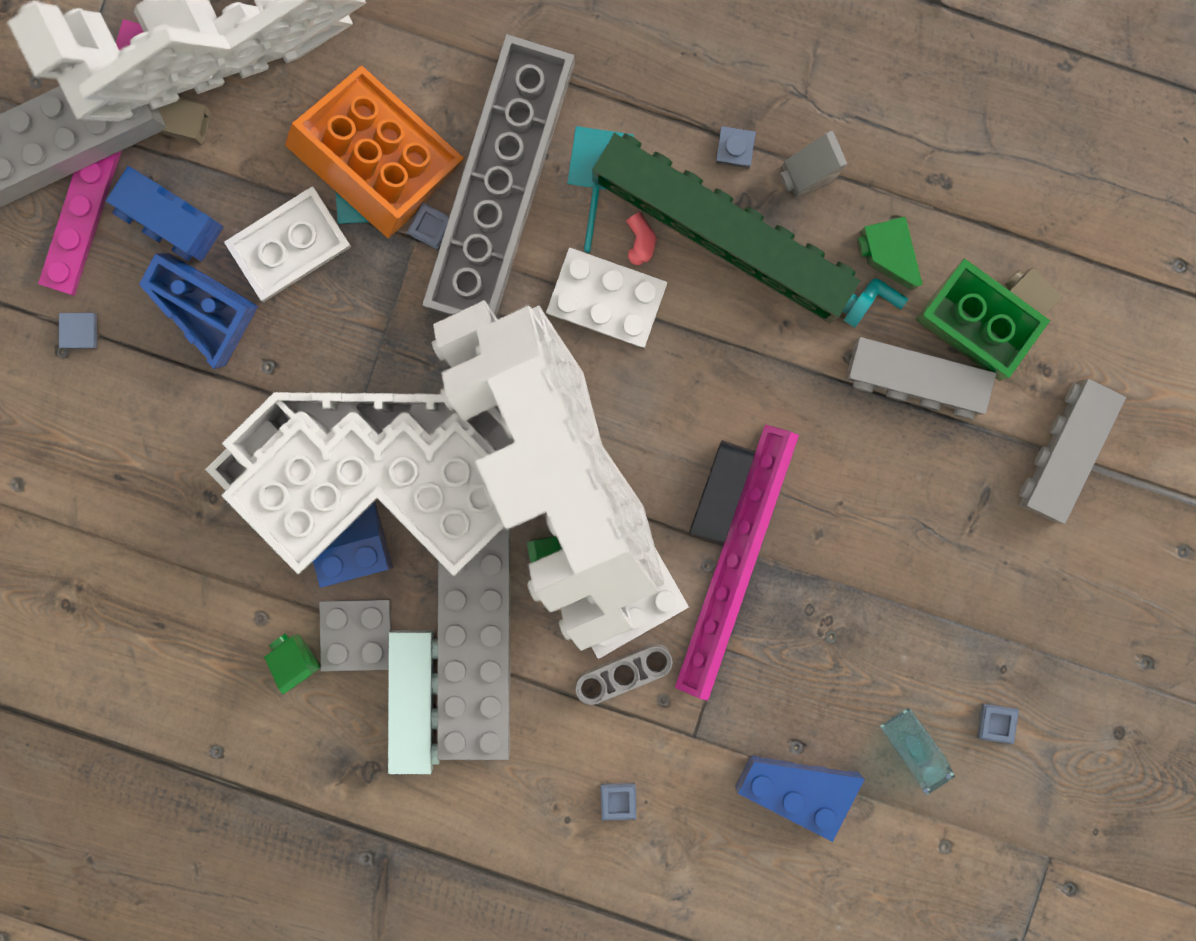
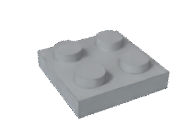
(355, 634)

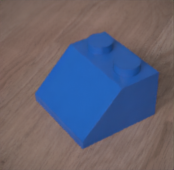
(355, 552)

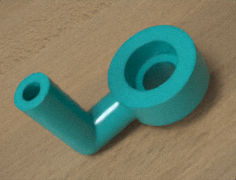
(858, 306)

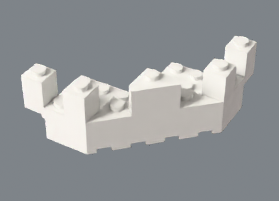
(178, 51)
(321, 459)
(552, 467)

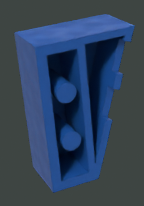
(163, 215)
(200, 306)
(801, 793)

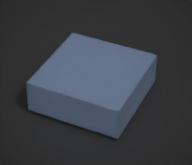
(429, 226)
(78, 330)
(998, 723)
(618, 801)

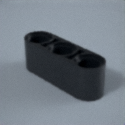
(721, 493)

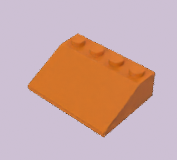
(373, 150)

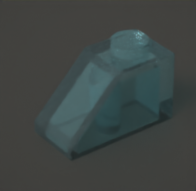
(918, 751)

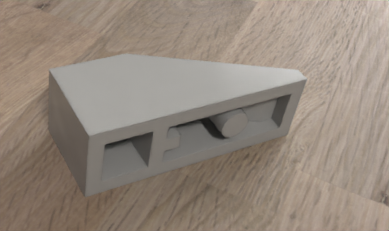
(813, 166)

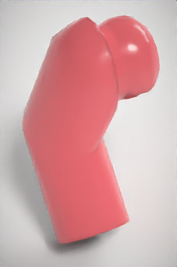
(644, 241)

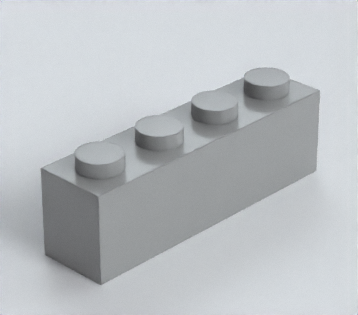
(921, 377)
(1071, 451)

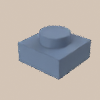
(735, 147)

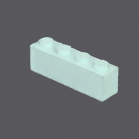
(412, 702)

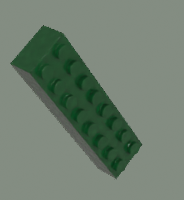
(724, 228)

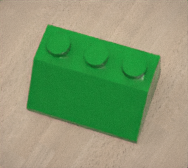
(983, 320)

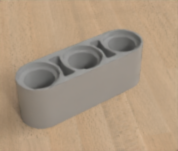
(611, 687)

